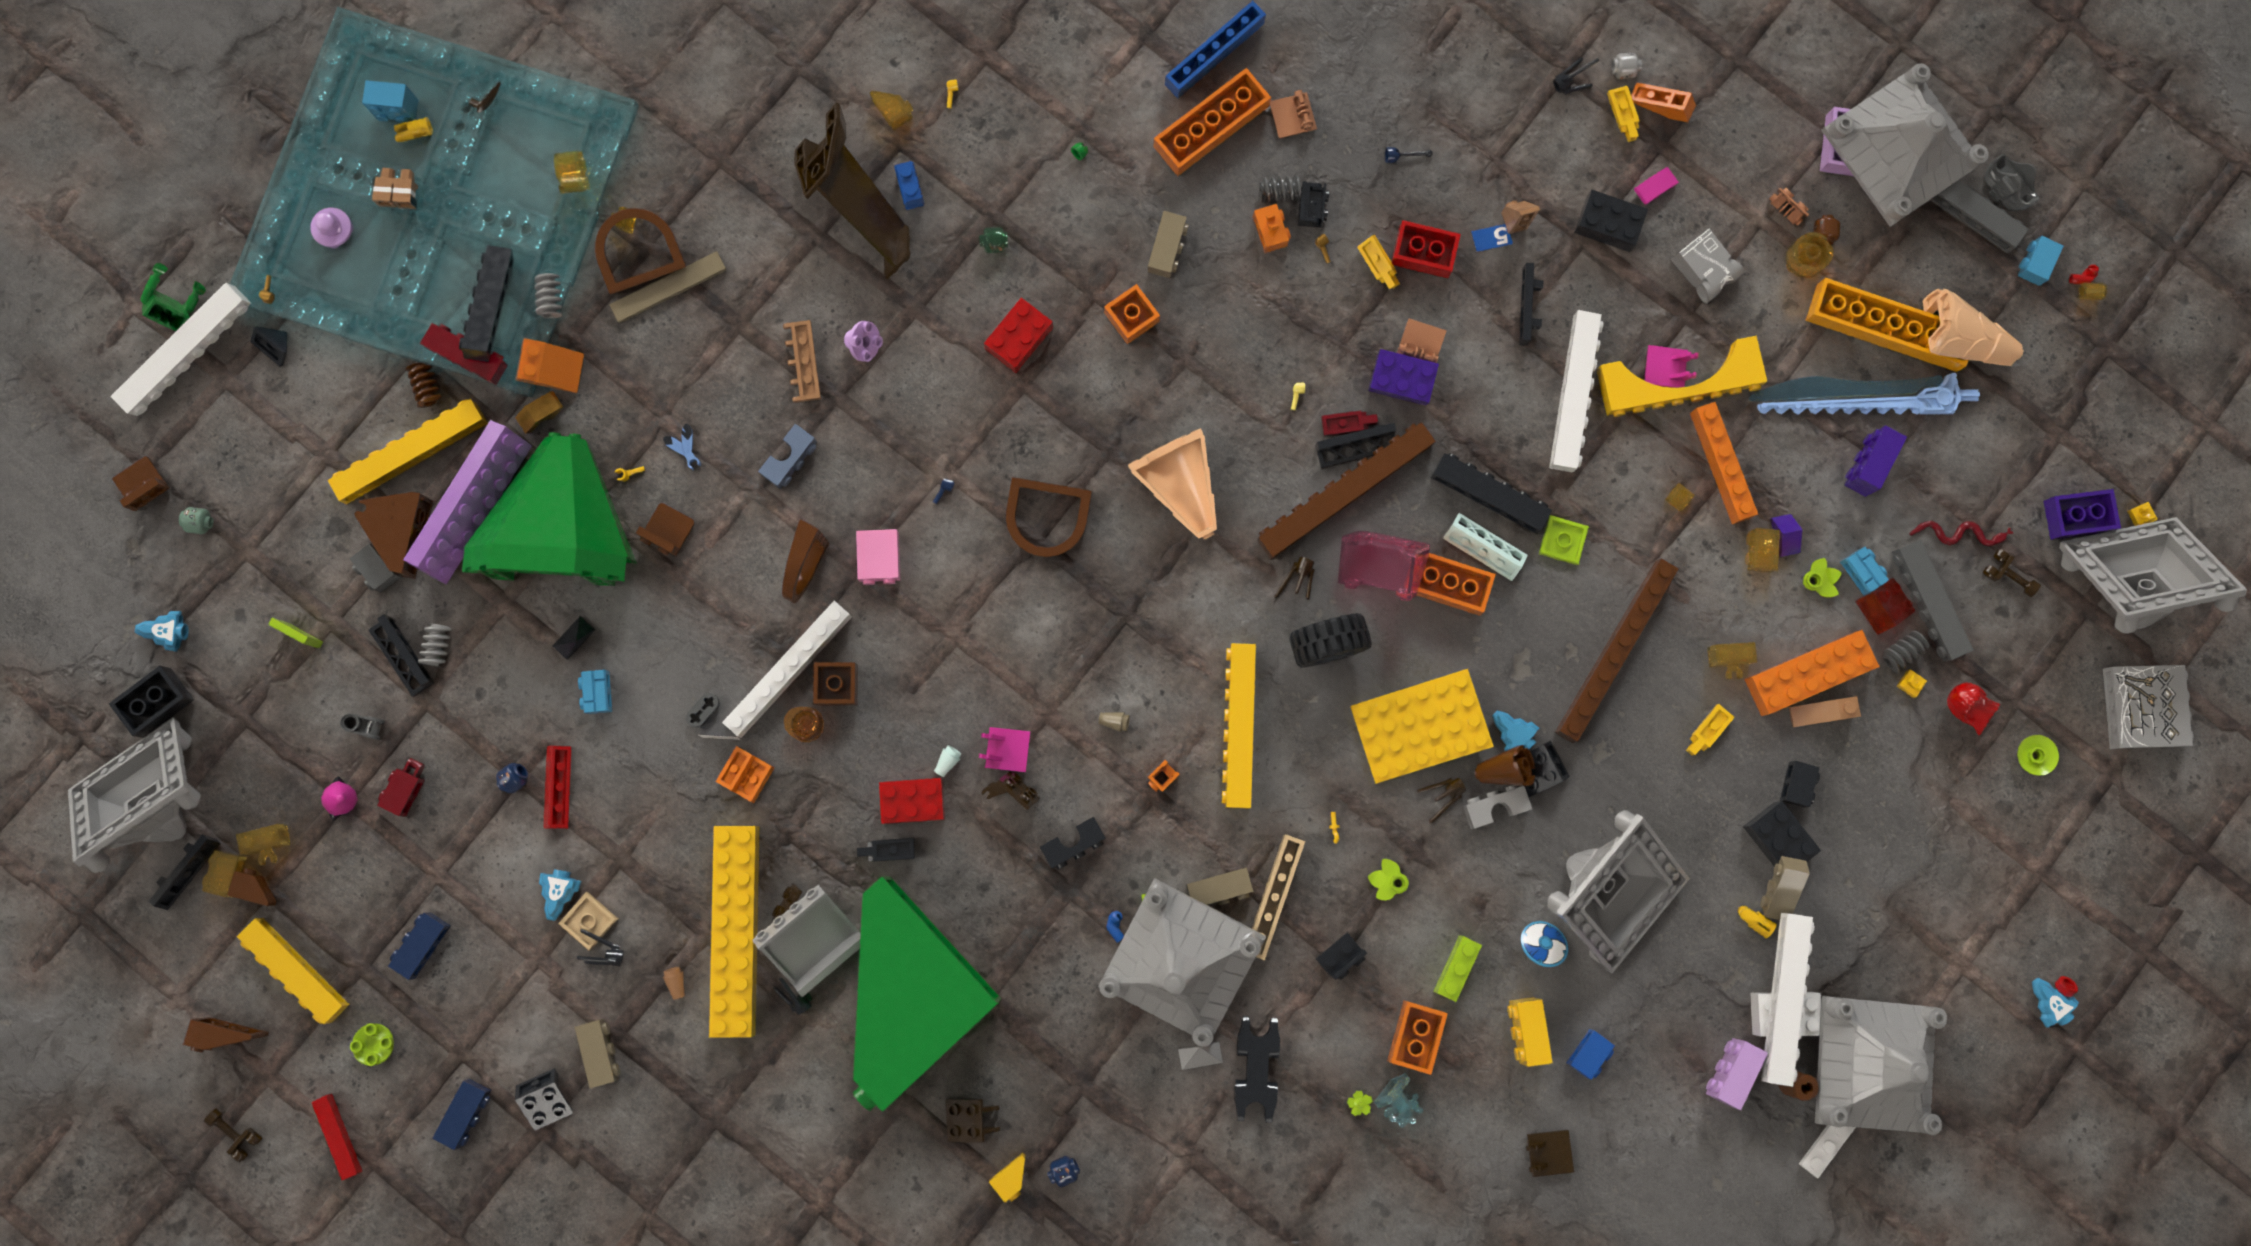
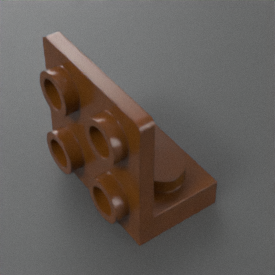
(140, 484)

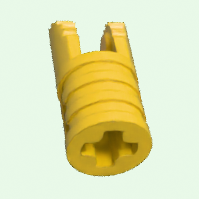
(413, 129)
(1753, 918)

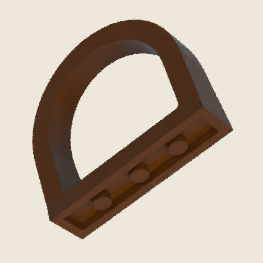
(600, 252)
(1021, 541)
(803, 560)

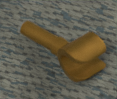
(1320, 242)
(265, 295)

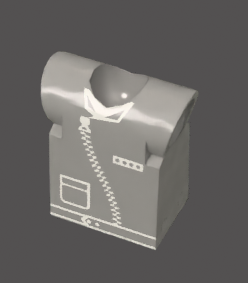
(1707, 265)

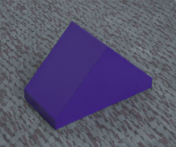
(1790, 534)

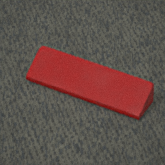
(557, 787)
(336, 1136)

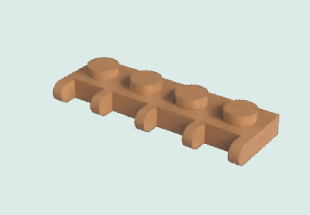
(804, 360)

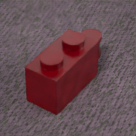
(402, 789)

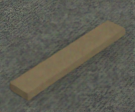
(667, 287)

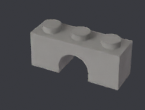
(1513, 799)

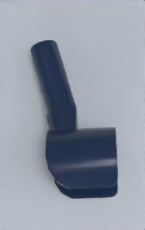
(947, 485)

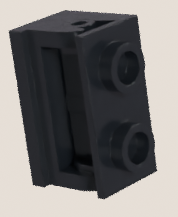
(1312, 204)
(1800, 784)

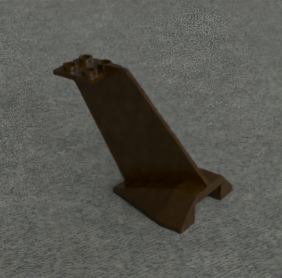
(851, 192)

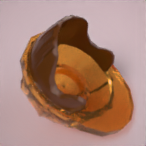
(804, 723)

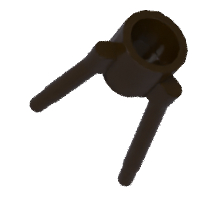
(1304, 569)
(1453, 789)

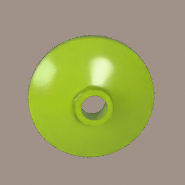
(2046, 753)

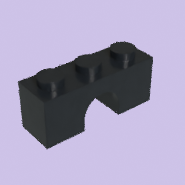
(1058, 854)

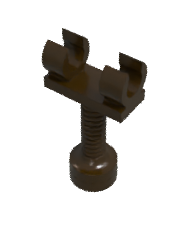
(2030, 588)
(249, 1134)

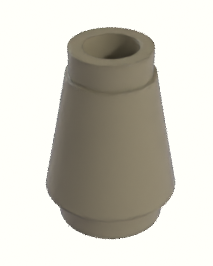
(1115, 720)

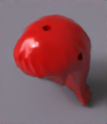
(1971, 706)

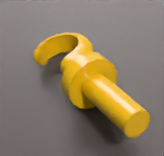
(1334, 826)

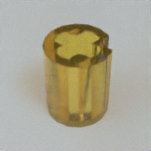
(2092, 291)

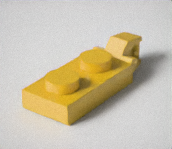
(1624, 112)
(1379, 262)
(1709, 729)

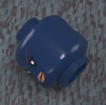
(512, 778)
(1063, 1171)

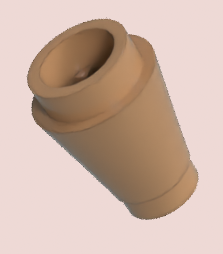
(675, 982)

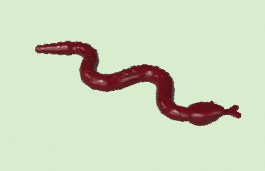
(1997, 539)

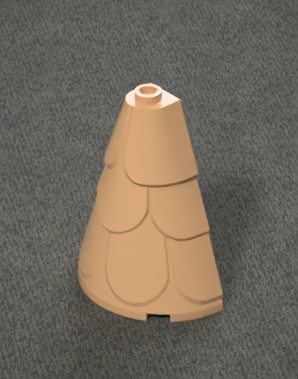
(1968, 332)
(1181, 481)

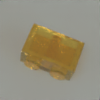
(221, 871)

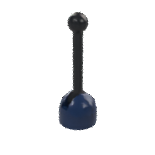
(1392, 154)

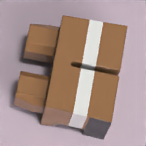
(395, 191)

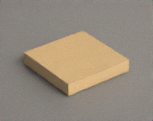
(590, 916)

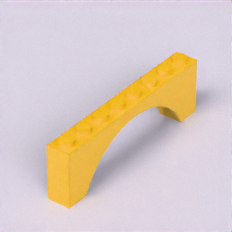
(1626, 392)

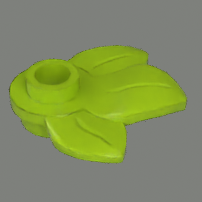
(1823, 577)
(1385, 879)

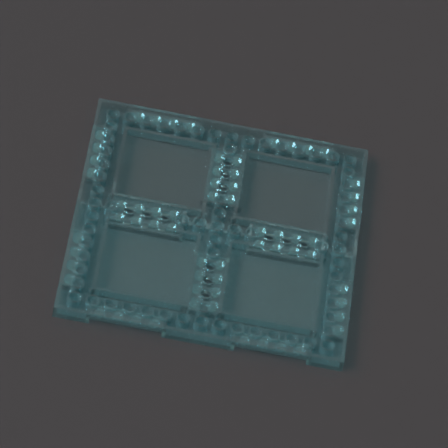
(497, 168)

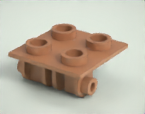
(1293, 115)
(1799, 209)
(1421, 341)

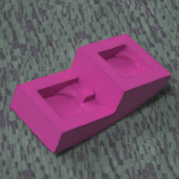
(1656, 185)

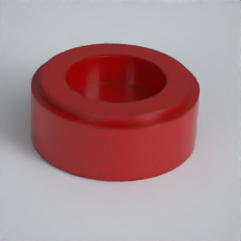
(2066, 986)

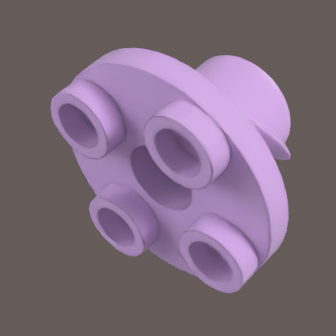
(331, 227)
(863, 341)

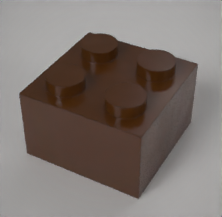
(835, 684)

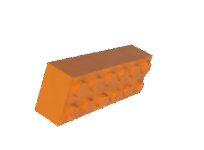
(1212, 122)
(1811, 673)

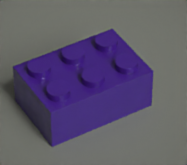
(1403, 377)
(1874, 460)
(2081, 514)

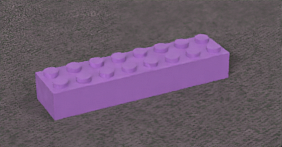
(467, 501)

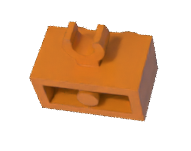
(1271, 228)

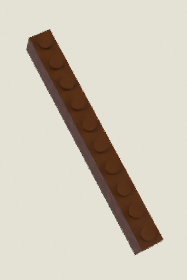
(1346, 490)
(1616, 651)

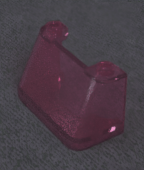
(1382, 562)

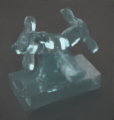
(1394, 1095)

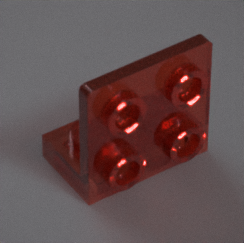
(1885, 606)

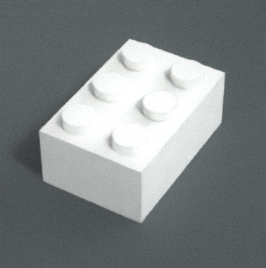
(1809, 1023)

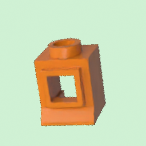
(1168, 771)

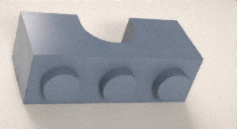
(780, 472)

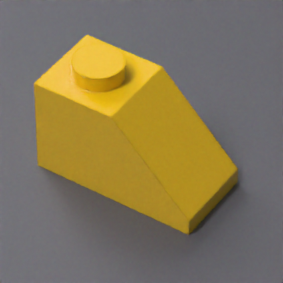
(1009, 1179)

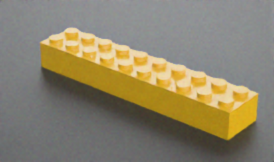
(733, 930)

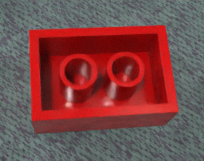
(1425, 249)
(1018, 335)
(911, 801)

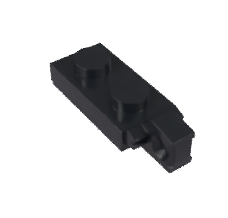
(888, 850)

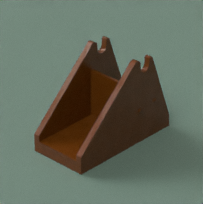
(393, 527)

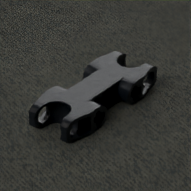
(1256, 1084)

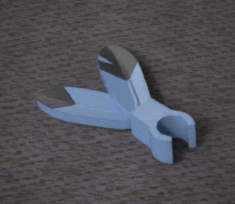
(684, 448)

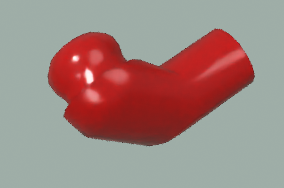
(2086, 277)

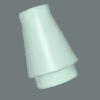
(947, 760)

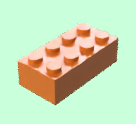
(1456, 584)

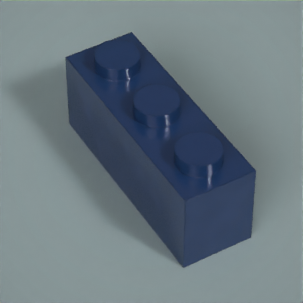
(418, 945)
(462, 1114)

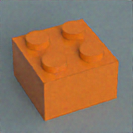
(1132, 314)

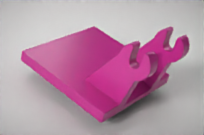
(1668, 366)
(1006, 749)

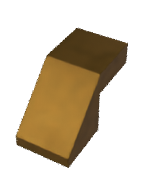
(539, 410)

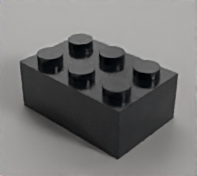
(1611, 220)
(151, 701)
(1781, 834)

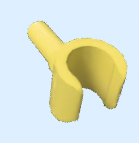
(1298, 388)

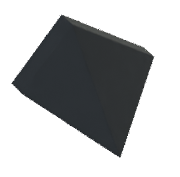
(271, 343)
(573, 637)

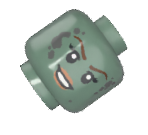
(195, 520)

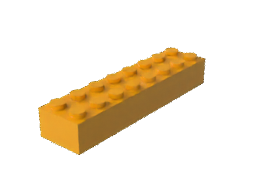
(1878, 321)

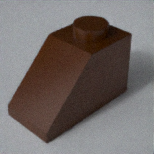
(251, 887)

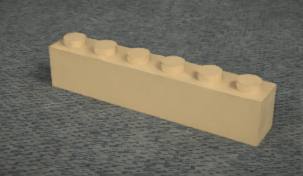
(1277, 889)

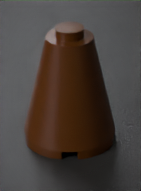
(1507, 768)

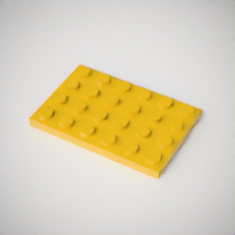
(1421, 726)

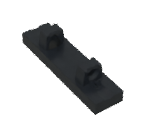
(1529, 285)
(184, 872)

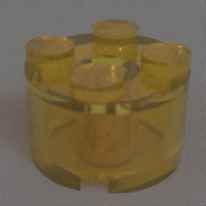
(570, 172)
(1809, 255)

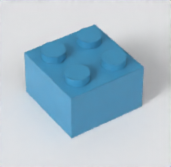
(390, 101)

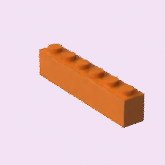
(1723, 463)

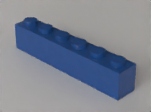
(1215, 49)

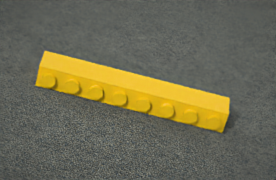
(407, 451)
(1240, 726)

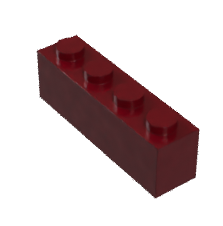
(445, 344)

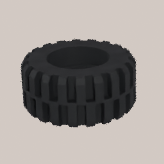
(1330, 640)

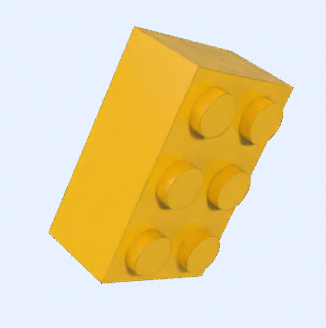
(1530, 1031)

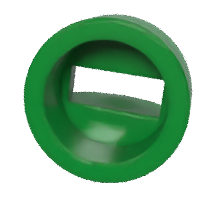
(1079, 151)

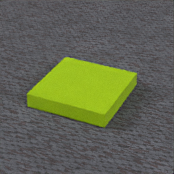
(1563, 540)
(295, 633)

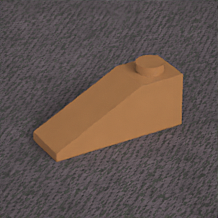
(1519, 215)
(1825, 711)

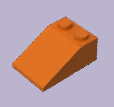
(549, 366)

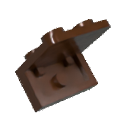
(666, 530)

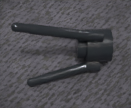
(1564, 80)
(612, 957)
(798, 1003)

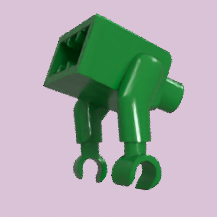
(163, 308)

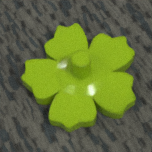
(1360, 1103)

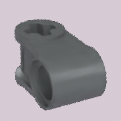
(365, 726)

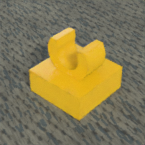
(2142, 514)
(1911, 683)

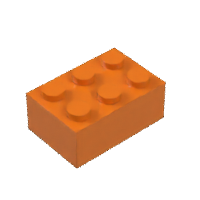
(1417, 1037)

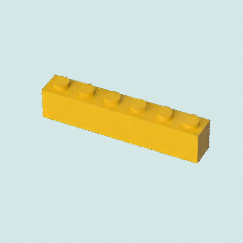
(293, 971)

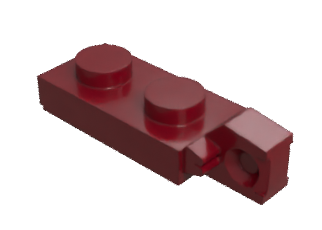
(1347, 422)

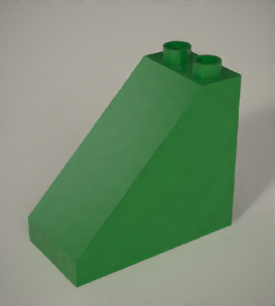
(911, 995)

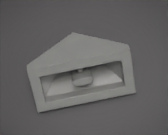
(1200, 1056)

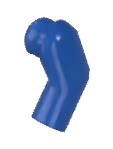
(1113, 924)

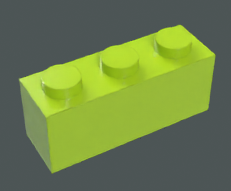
(1457, 968)

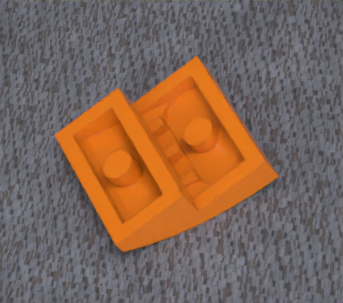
(745, 774)

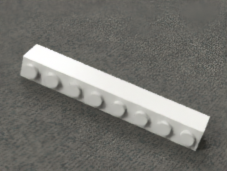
(181, 350)
(1575, 391)
(787, 669)
(1787, 999)

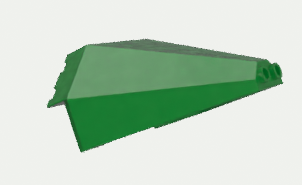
(553, 521)

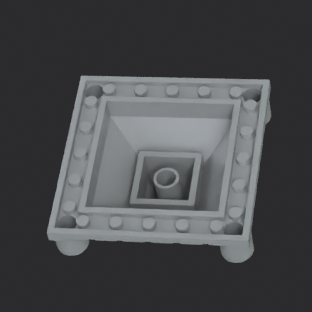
(1903, 145)
(2151, 571)
(132, 798)
(1618, 890)
(1181, 961)
(1877, 1065)

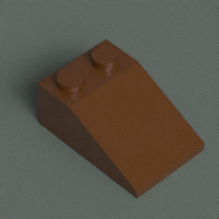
(213, 1033)

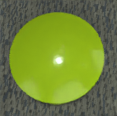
(372, 1044)

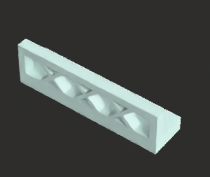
(1484, 548)

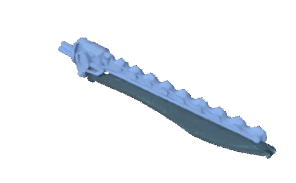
(1931, 400)

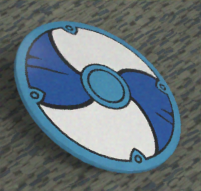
(1544, 944)

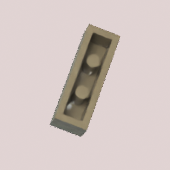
(1168, 244)
(1221, 887)
(1785, 887)
(597, 1053)

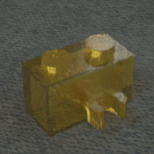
(1762, 550)
(1732, 656)
(263, 841)

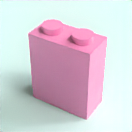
(878, 556)

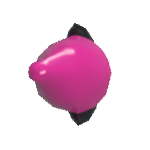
(338, 798)

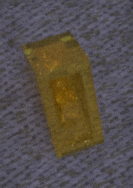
(892, 108)

